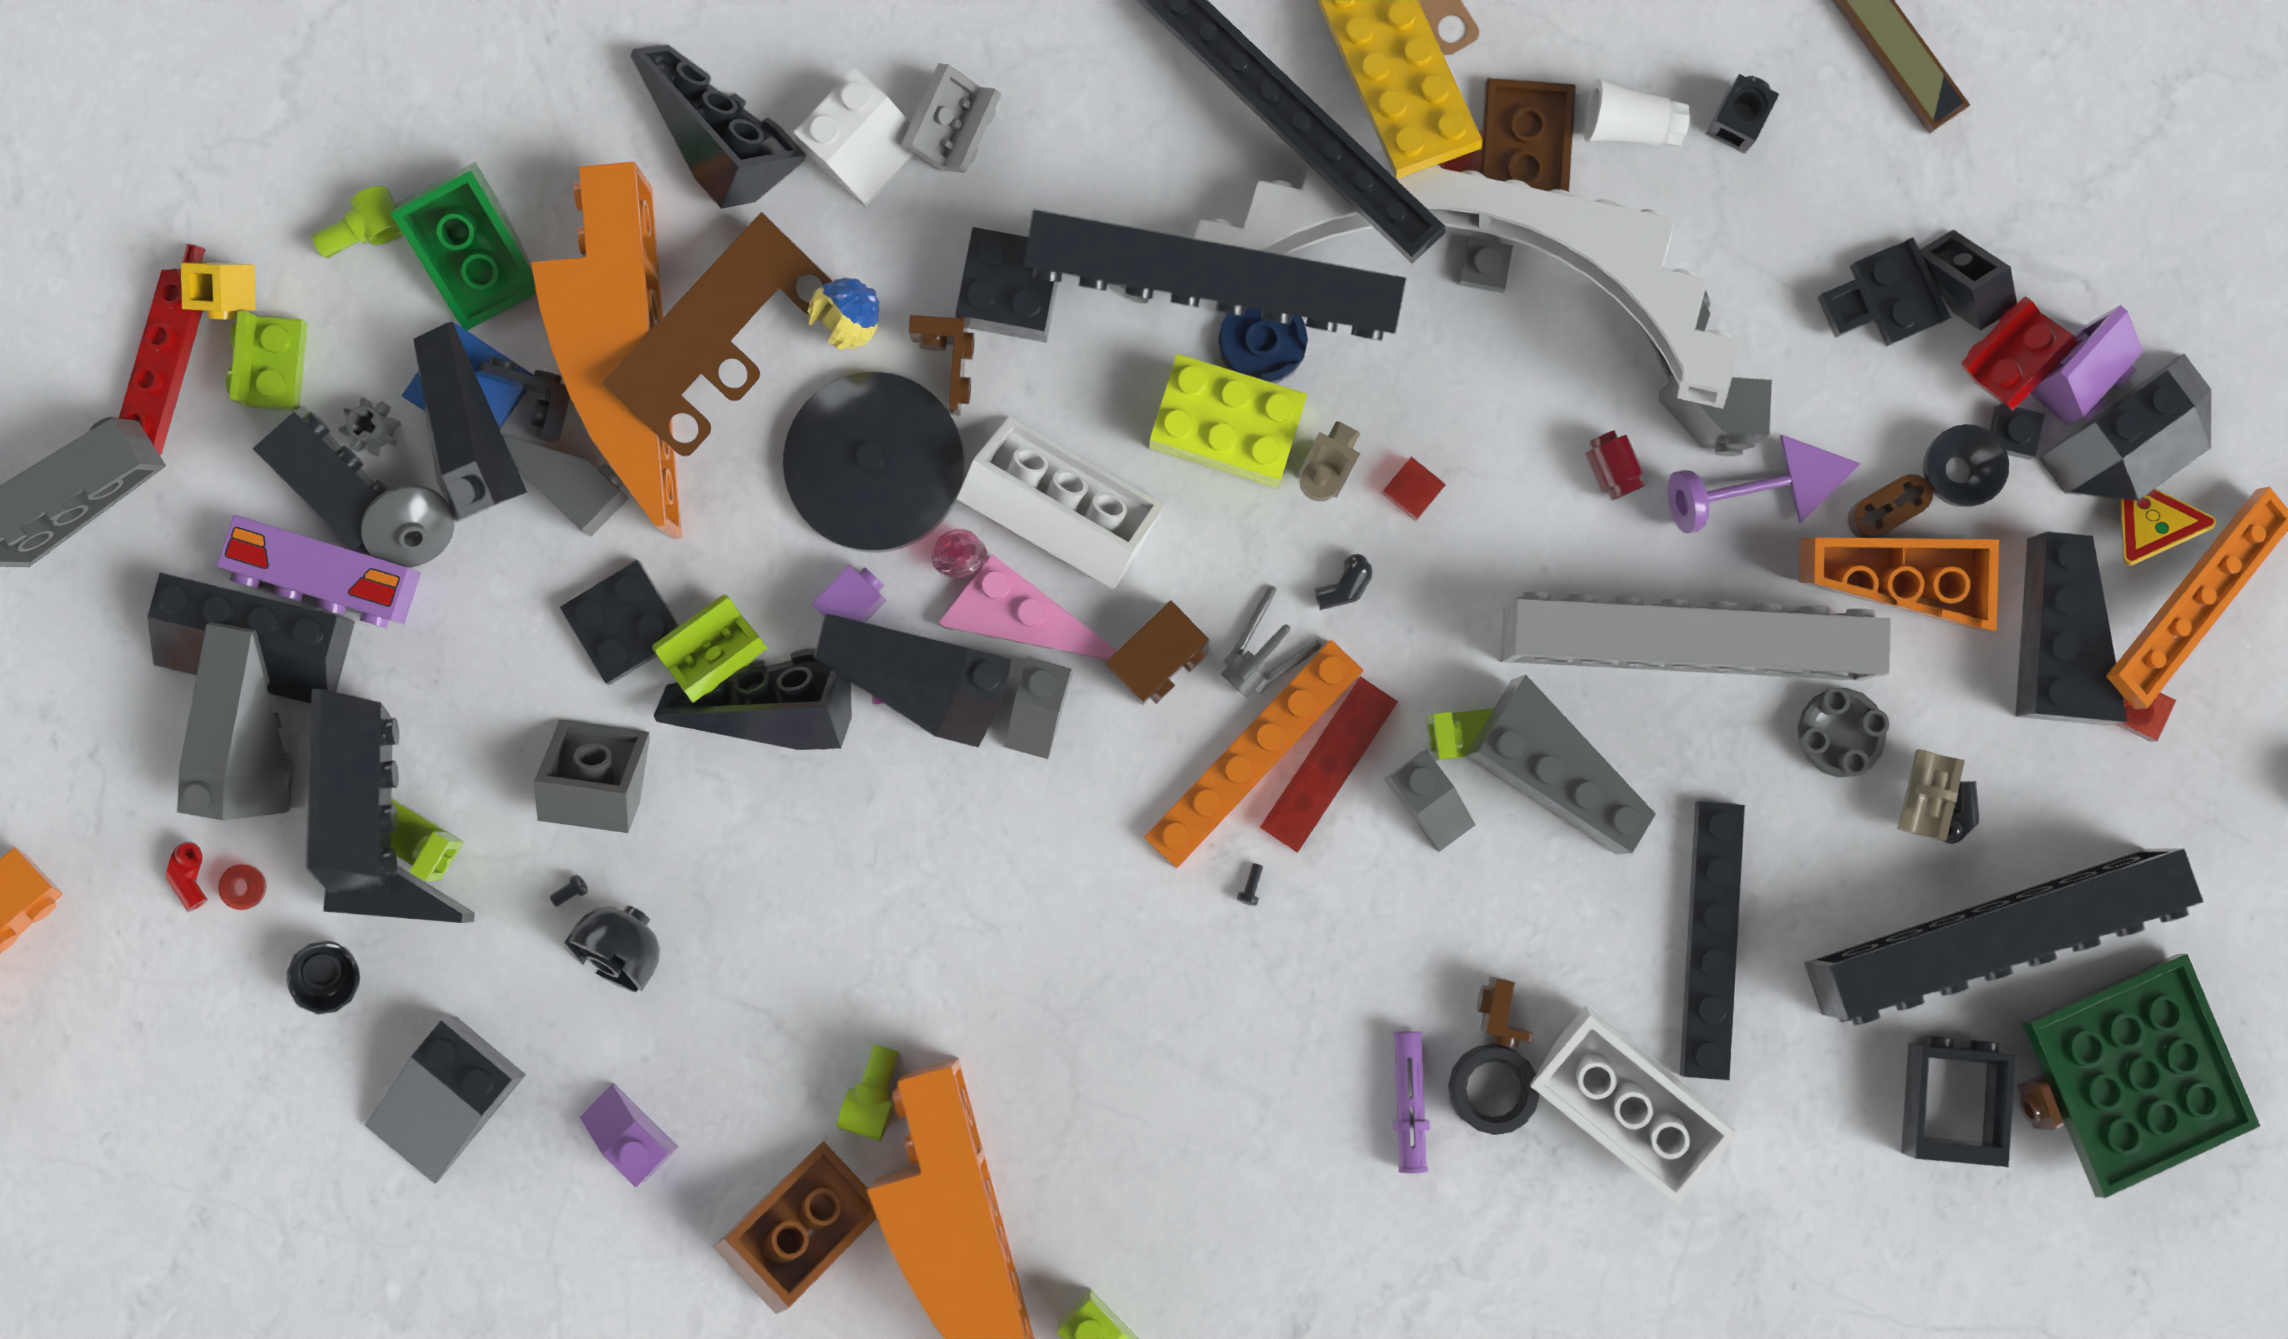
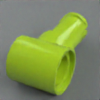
(364, 223)
(868, 1105)

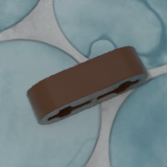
(1895, 515)

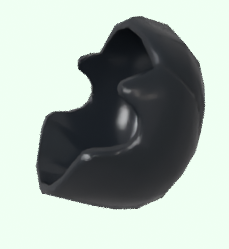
(323, 977)

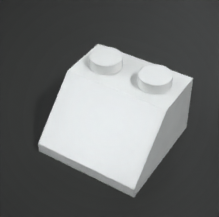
(857, 137)

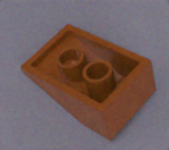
(798, 1228)

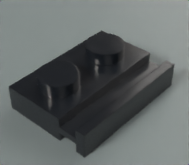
(1902, 291)

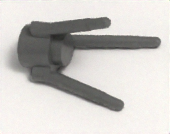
(1247, 670)

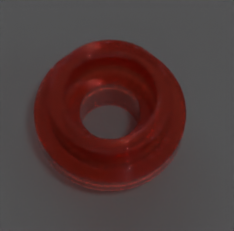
(255, 887)

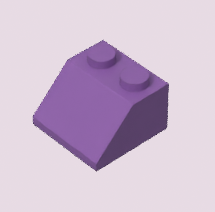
(2091, 368)

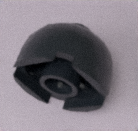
(616, 945)

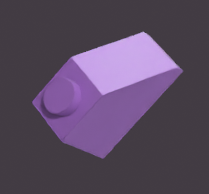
(627, 1136)

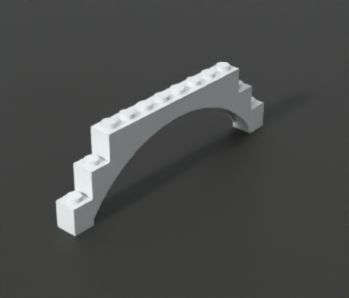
(1605, 242)

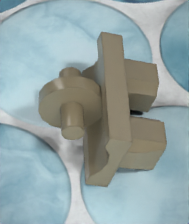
(1329, 463)
(1931, 795)

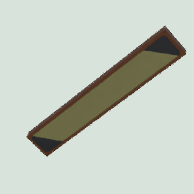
(1905, 60)

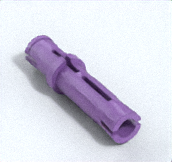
(1411, 1158)

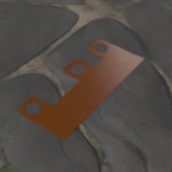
(700, 329)

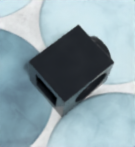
(1735, 129)

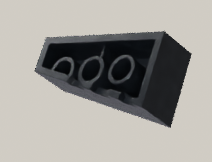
(2066, 635)

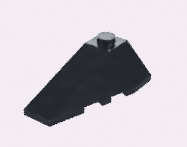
(722, 143)
(465, 440)
(929, 681)
(780, 705)

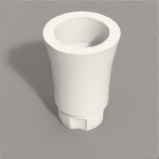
(1633, 117)

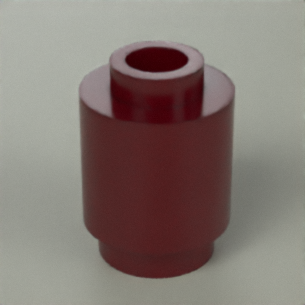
(1615, 465)

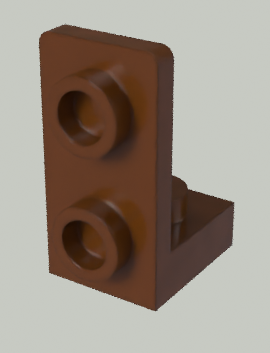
(934, 335)

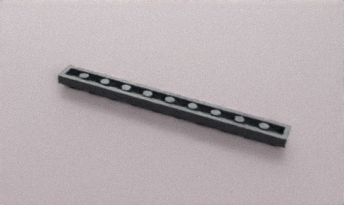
(1301, 124)

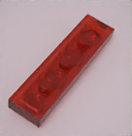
(1328, 764)

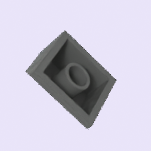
(1730, 429)
(592, 776)

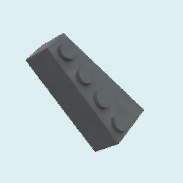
(72, 488)

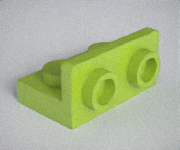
(266, 362)

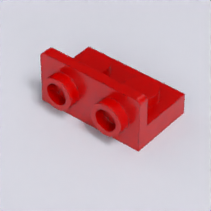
(2018, 353)

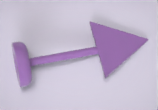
(1810, 471)

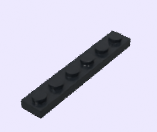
(1712, 941)

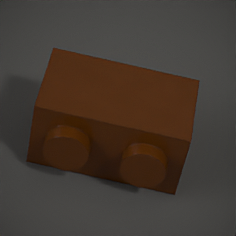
(1158, 653)

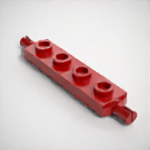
(162, 355)

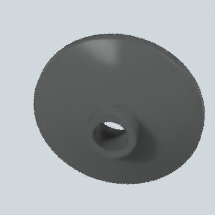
(403, 511)

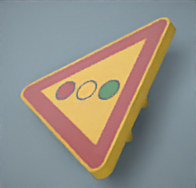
(2158, 524)

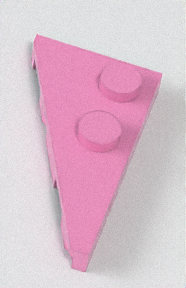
(1010, 608)

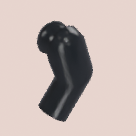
(1350, 587)
(1965, 812)

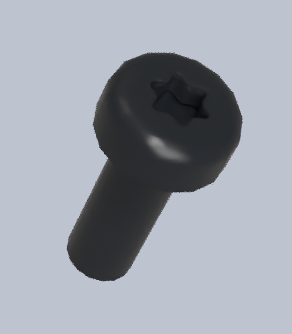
(1248, 896)

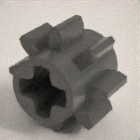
(357, 420)

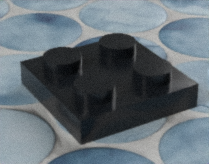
(620, 621)

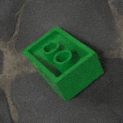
(467, 246)

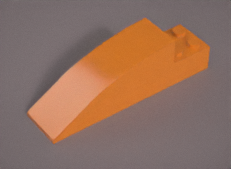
(598, 314)
(946, 1214)

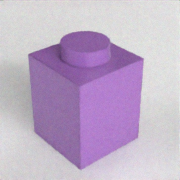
(852, 595)

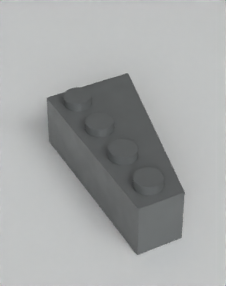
(1554, 765)

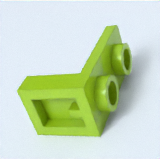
(1455, 732)
(423, 844)

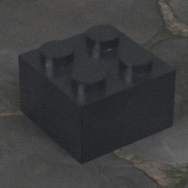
(1000, 291)

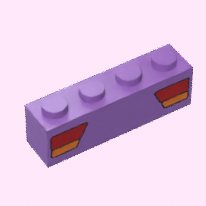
(318, 569)

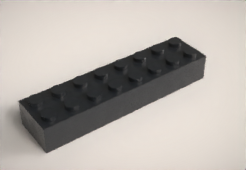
(1214, 272)
(2004, 933)

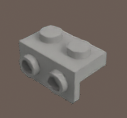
(951, 120)

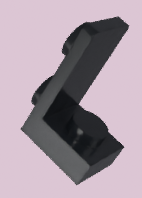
(547, 413)

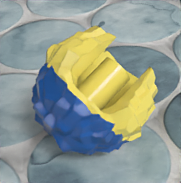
(847, 310)

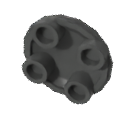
(1842, 732)

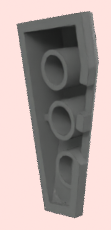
(232, 739)

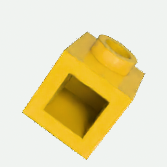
(218, 288)

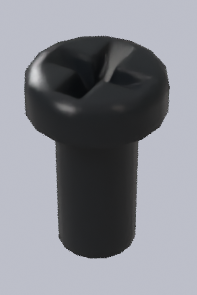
(576, 886)

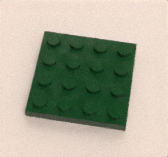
(2141, 1075)

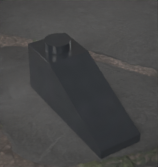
(407, 899)

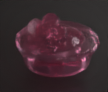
(958, 553)

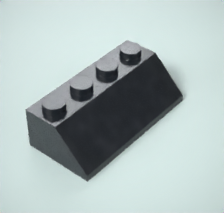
(298, 644)
(351, 794)

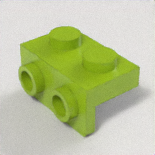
(709, 647)

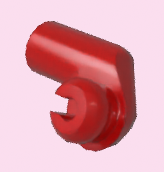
(183, 873)

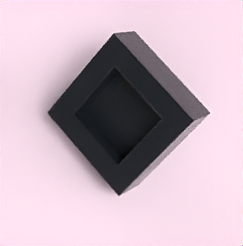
(1849, 307)
(2017, 430)

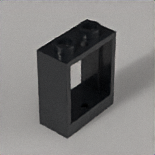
(1998, 1107)

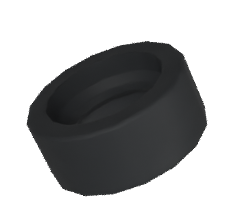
(1459, 1097)

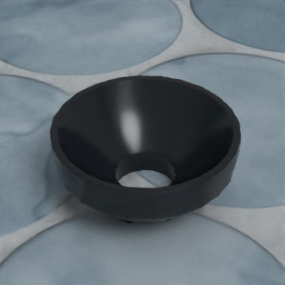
(1982, 453)

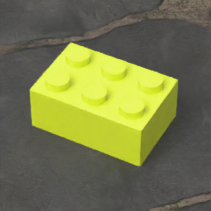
(1227, 421)

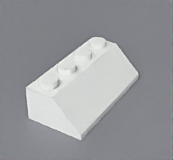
(1060, 501)
(1632, 1105)

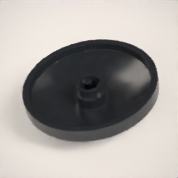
(873, 462)

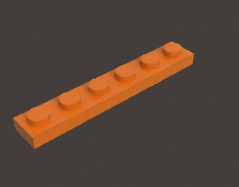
(2200, 599)
(1253, 754)

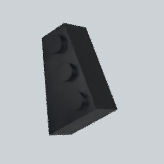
(321, 472)

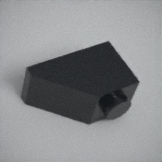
(1970, 279)

